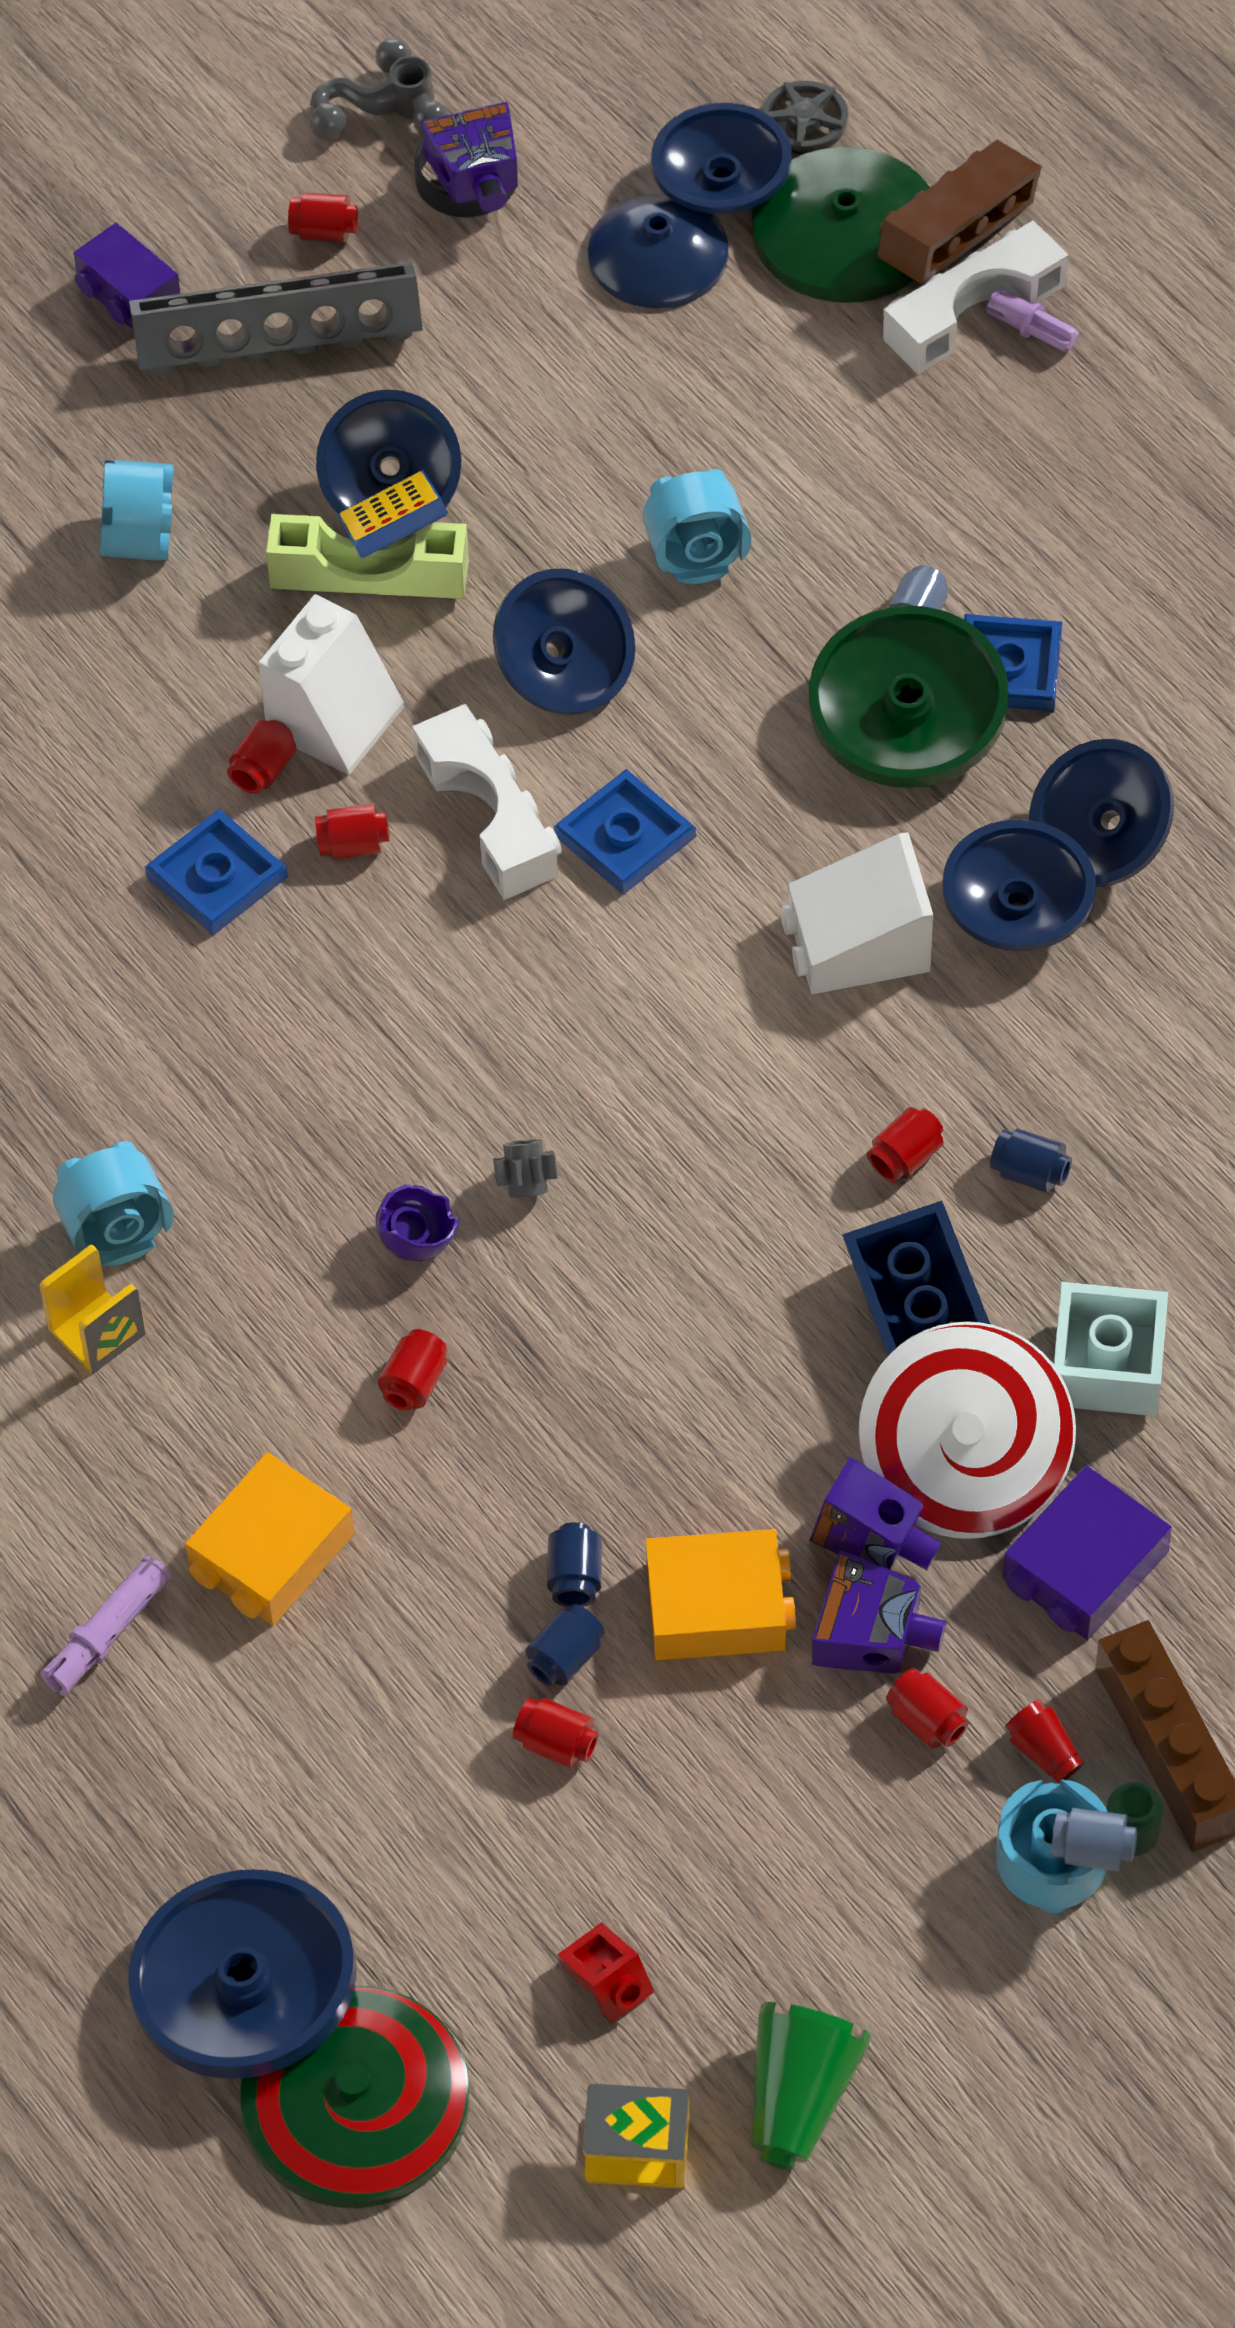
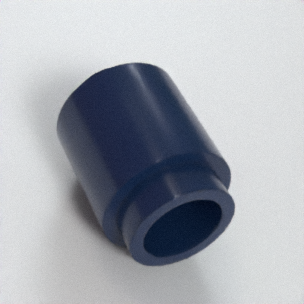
(1031, 1160)
(574, 1564)
(564, 1645)

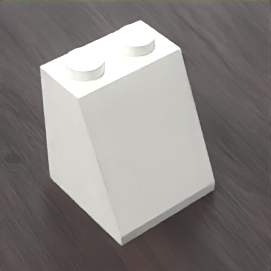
(328, 685)
(861, 919)

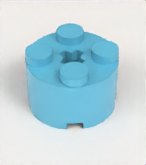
(136, 510)
(696, 526)
(112, 1203)
(1026, 1846)

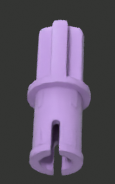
(1031, 319)

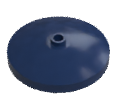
(242, 1973)

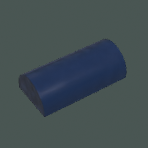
(913, 1274)

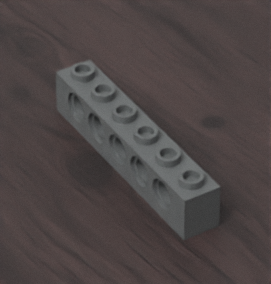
(251, 305)

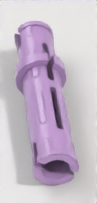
(92, 1640)

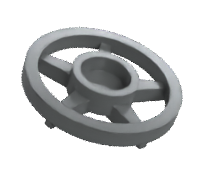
(806, 115)

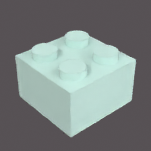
(1111, 1347)

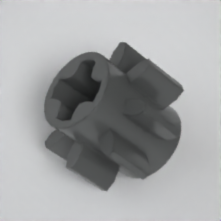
(525, 1168)

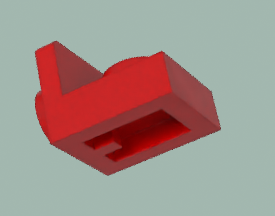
(607, 1971)

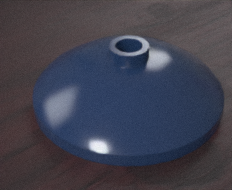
(721, 158)
(657, 252)
(383, 428)
(585, 627)
(1102, 782)
(1023, 865)

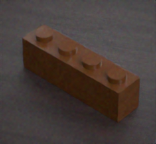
(958, 211)
(1169, 1734)

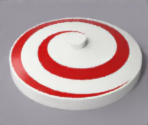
(969, 1428)

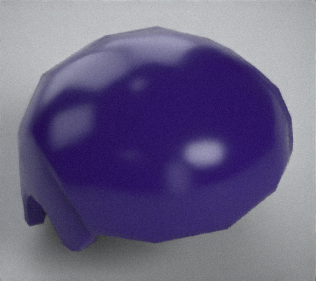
(415, 1223)

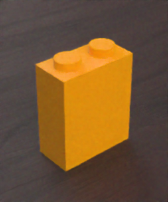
(269, 1539)
(718, 1594)

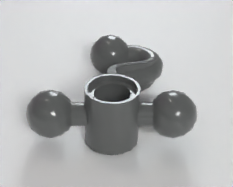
(405, 92)

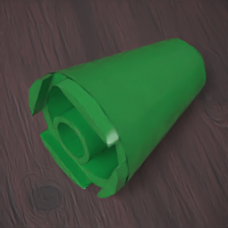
(799, 2079)

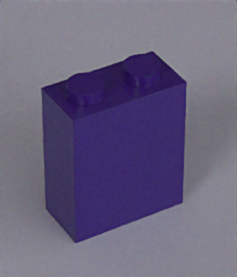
(1086, 1553)

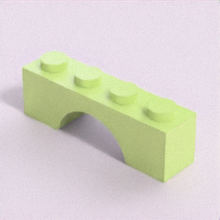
(315, 558)

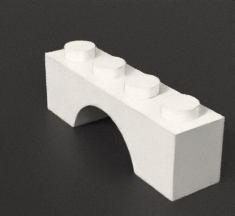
(925, 323)
(461, 757)

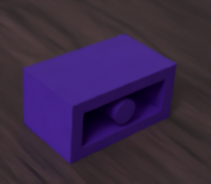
(122, 269)

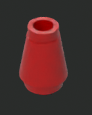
(1044, 1741)

